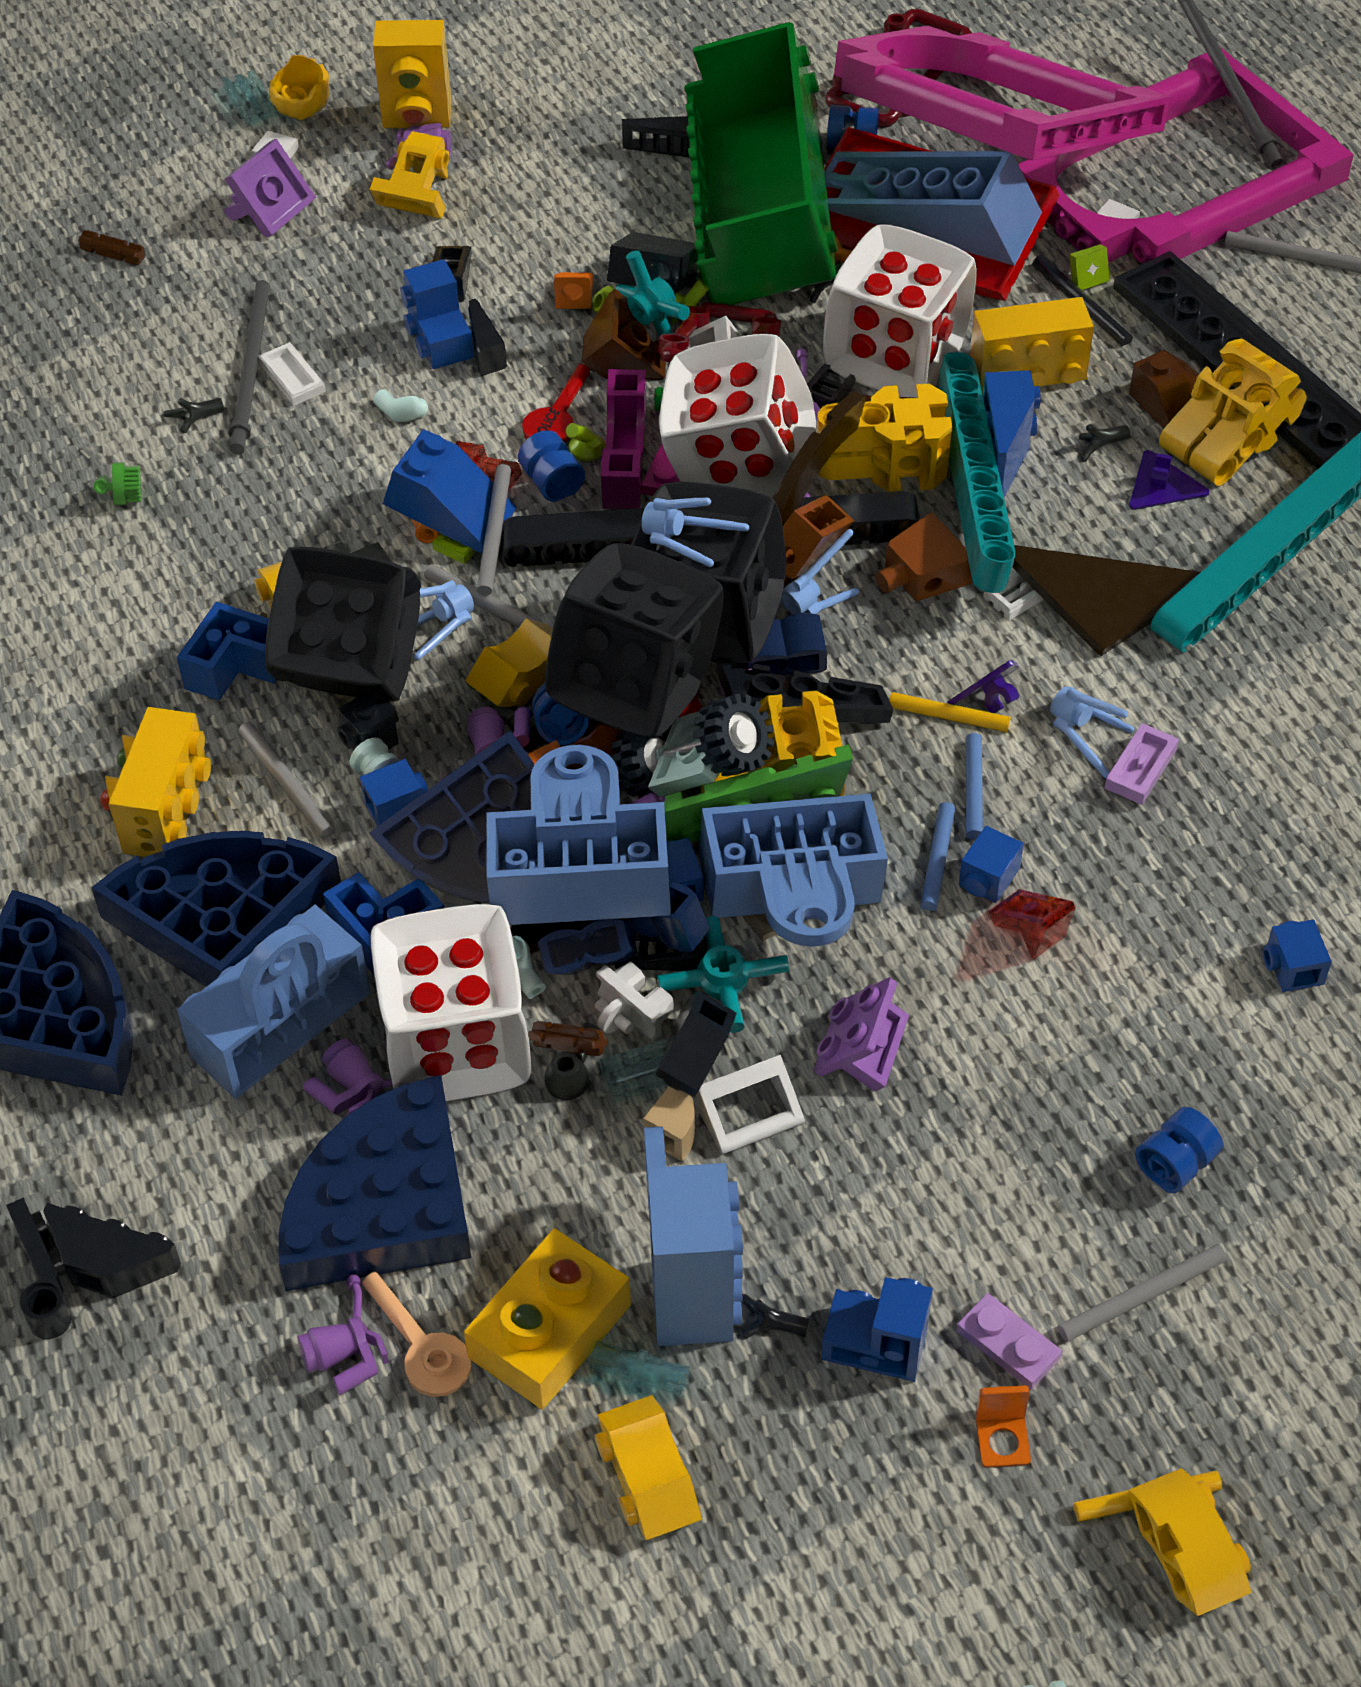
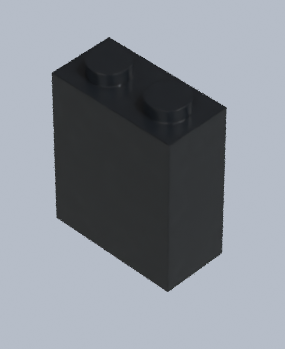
(663, 257)

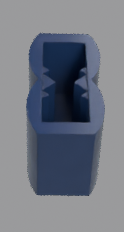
(794, 645)
(683, 927)
(577, 951)

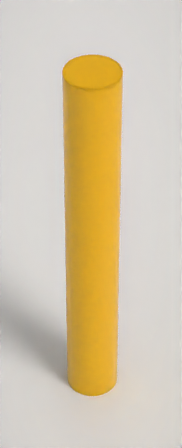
(950, 712)
(1121, 1501)

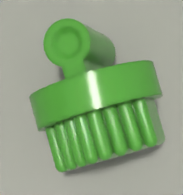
(125, 484)

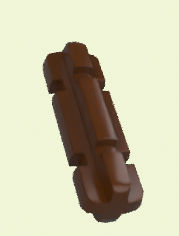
(111, 247)
(568, 1038)

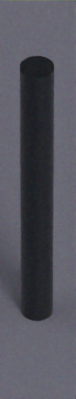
(1071, 290)

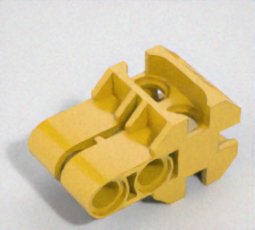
(1227, 425)
(894, 440)
(799, 731)

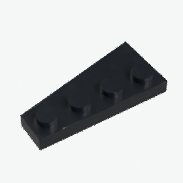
(852, 699)

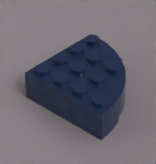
(445, 828)
(214, 896)
(60, 1000)
(377, 1193)

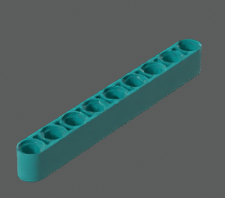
(976, 476)
(1262, 550)

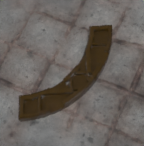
(816, 451)

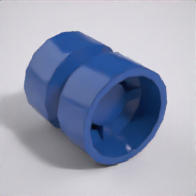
(842, 116)
(551, 465)
(555, 720)
(1179, 1149)

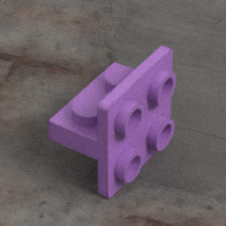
(863, 1035)

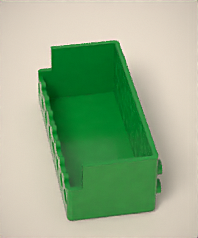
(758, 167)

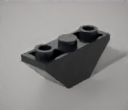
(695, 1043)
(107, 1253)

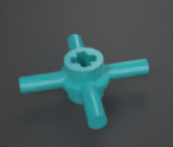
(651, 299)
(723, 972)

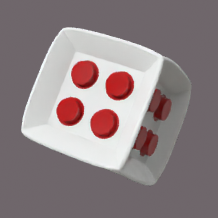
(898, 309)
(735, 413)
(452, 1000)

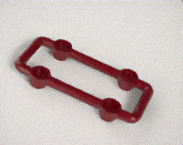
(895, 23)
(762, 323)

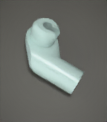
(402, 408)
(529, 980)

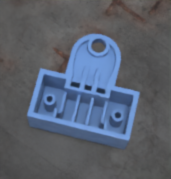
(578, 847)
(794, 863)
(274, 1000)
(693, 1248)

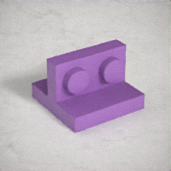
(268, 189)

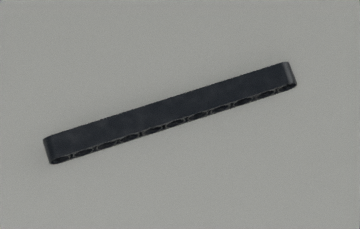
(581, 535)

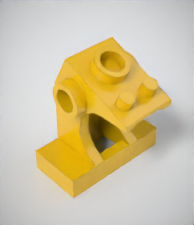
(413, 190)

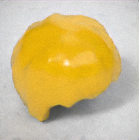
(300, 88)

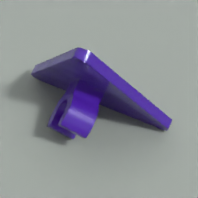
(1163, 483)
(993, 685)

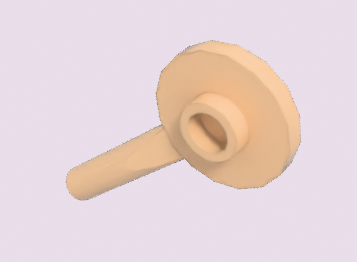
(435, 1361)

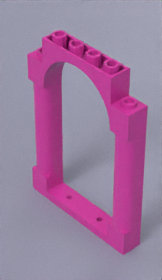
(1099, 108)
(1319, 166)

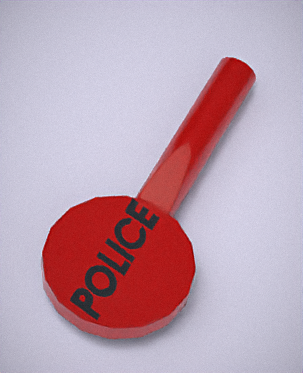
(556, 417)

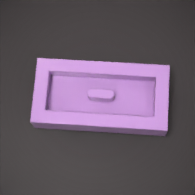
(1141, 764)
(1009, 1341)

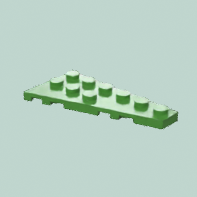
(798, 782)

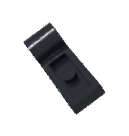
(47, 1267)

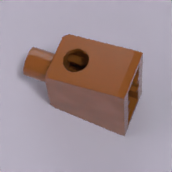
(811, 533)
(925, 561)

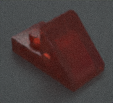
(1037, 916)

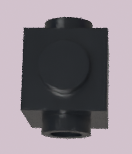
(367, 718)

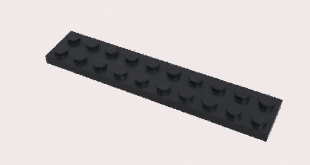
(1205, 321)

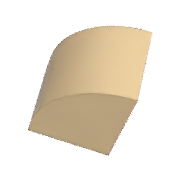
(676, 1114)

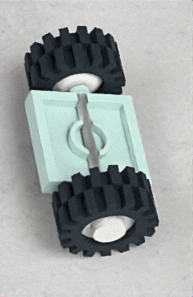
(719, 738)

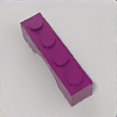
(624, 439)

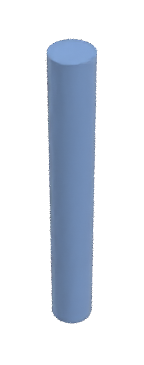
(974, 790)
(937, 856)

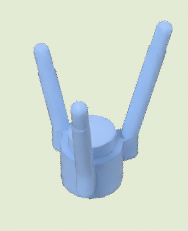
(664, 520)
(803, 592)
(451, 604)
(1076, 708)

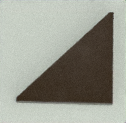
(1098, 595)

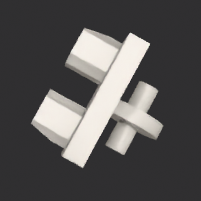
(625, 1007)

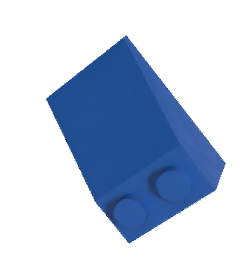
(1009, 410)
(443, 490)

